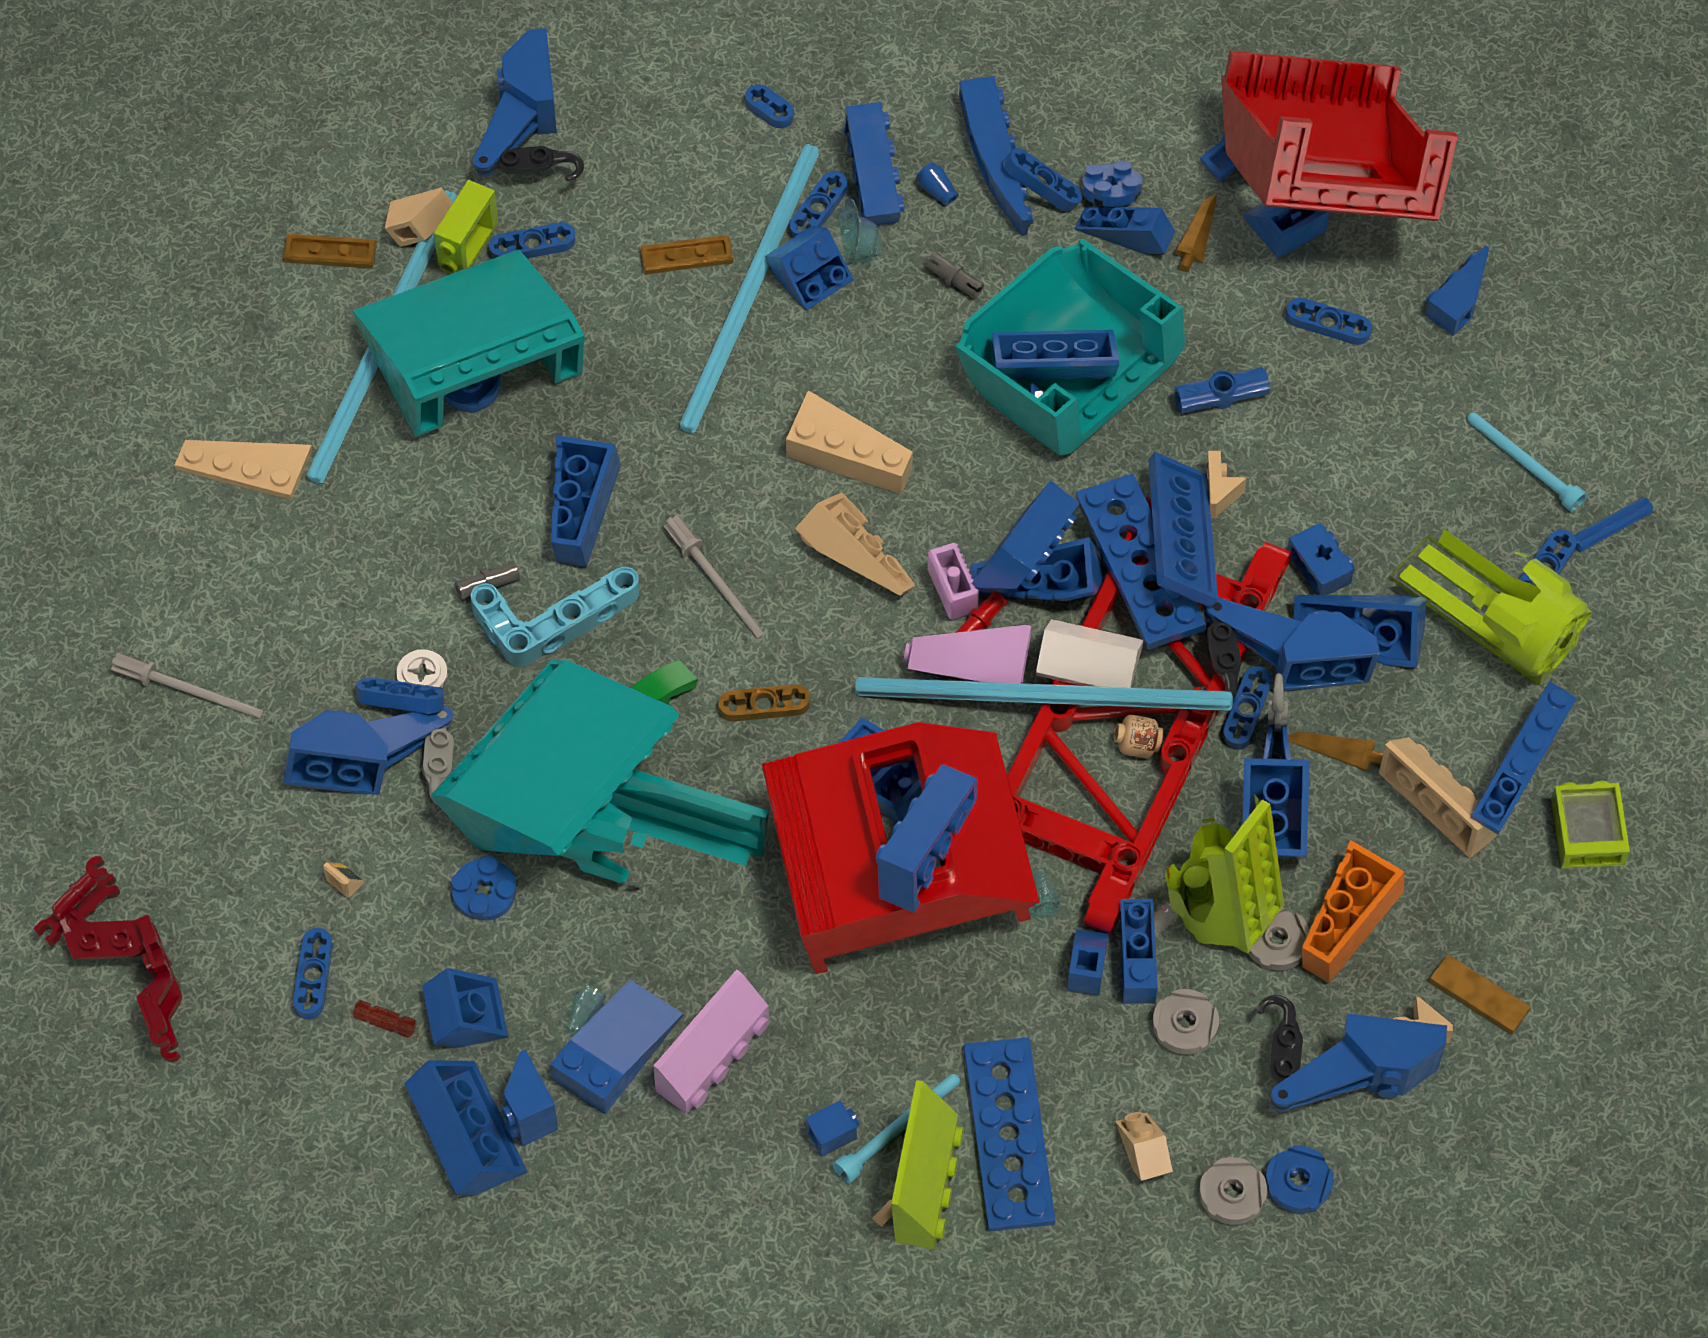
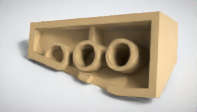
(838, 532)

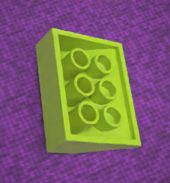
(925, 1169)

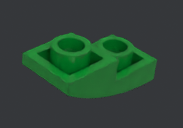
(667, 682)

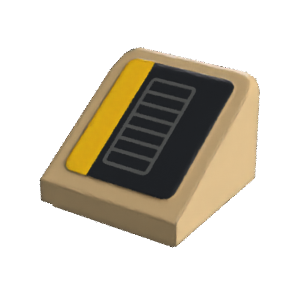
(342, 878)

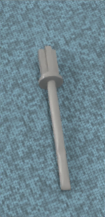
(690, 546)
(146, 672)

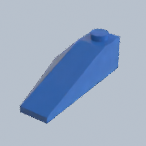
(1066, 575)
(1392, 618)

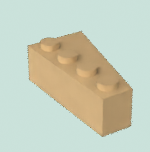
(846, 446)

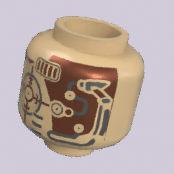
(1138, 736)

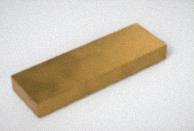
(330, 251)
(686, 254)
(1479, 994)

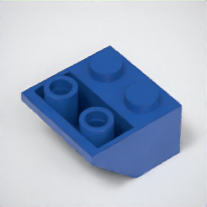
(1286, 227)
(810, 266)

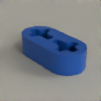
(771, 103)

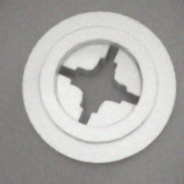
(413, 663)

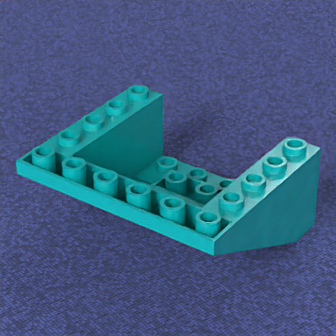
(467, 332)
(552, 761)

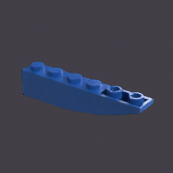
(991, 144)
(1523, 757)

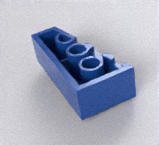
(872, 165)
(581, 495)
(924, 836)

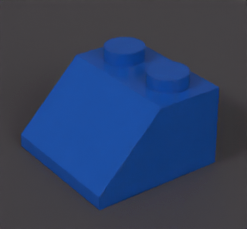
(464, 1009)
(528, 1107)

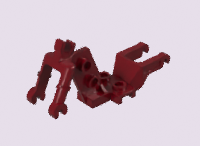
(118, 940)

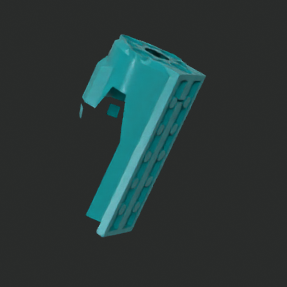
(673, 815)

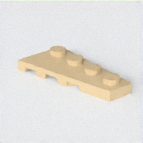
(250, 465)

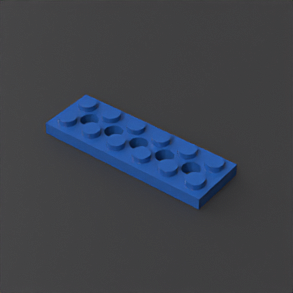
(1182, 530)
(1129, 577)
(993, 1150)

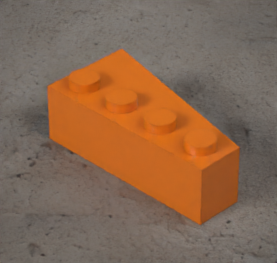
(1351, 910)

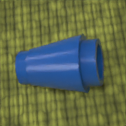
(935, 182)

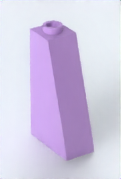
(976, 655)

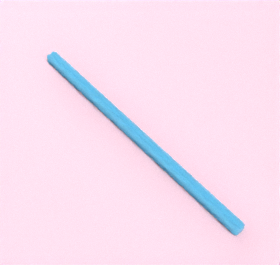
(748, 290)
(366, 370)
(1044, 693)

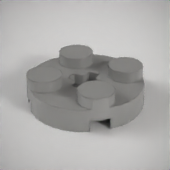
(1285, 955)
(1180, 1039)
(1245, 1178)

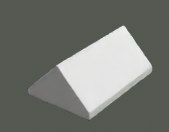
(1088, 656)

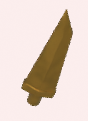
(1195, 239)
(1346, 750)

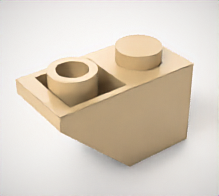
(417, 216)
(1144, 1145)

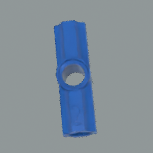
(1237, 386)

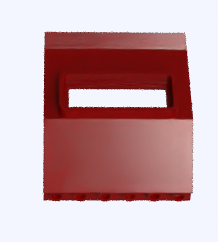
(1331, 137)
(834, 829)

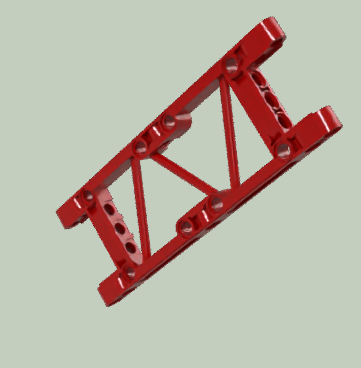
(1092, 846)

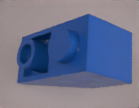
(1087, 962)

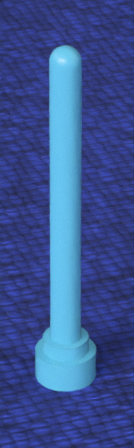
(1567, 494)
(852, 1163)

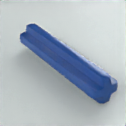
(1613, 523)

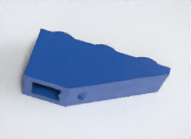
(1131, 227)
(1456, 300)
(1138, 951)

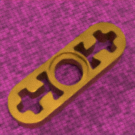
(755, 694)

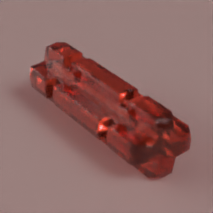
(384, 1018)

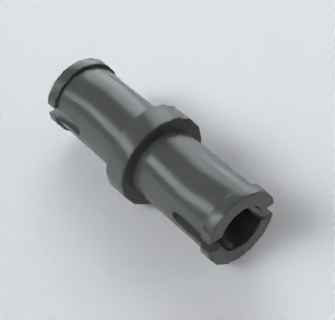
(954, 275)
(496, 577)

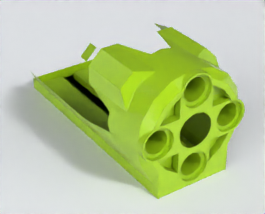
(1523, 628)
(1236, 874)

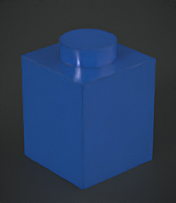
(832, 1127)

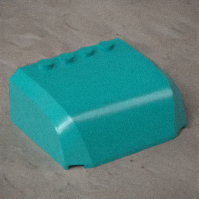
(1073, 292)

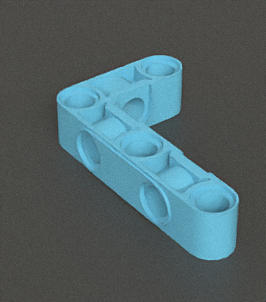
(552, 627)

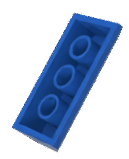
(1055, 354)
(1029, 540)
(464, 1126)

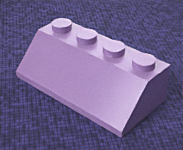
(711, 1043)

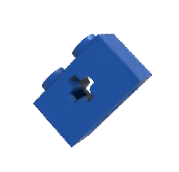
(1321, 560)

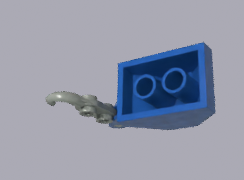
(351, 755)
(1280, 783)

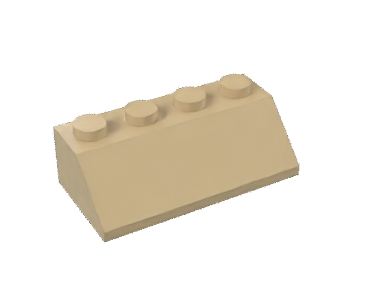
(1434, 794)

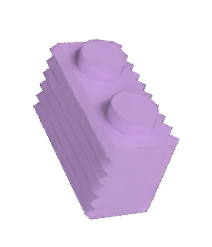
(952, 580)

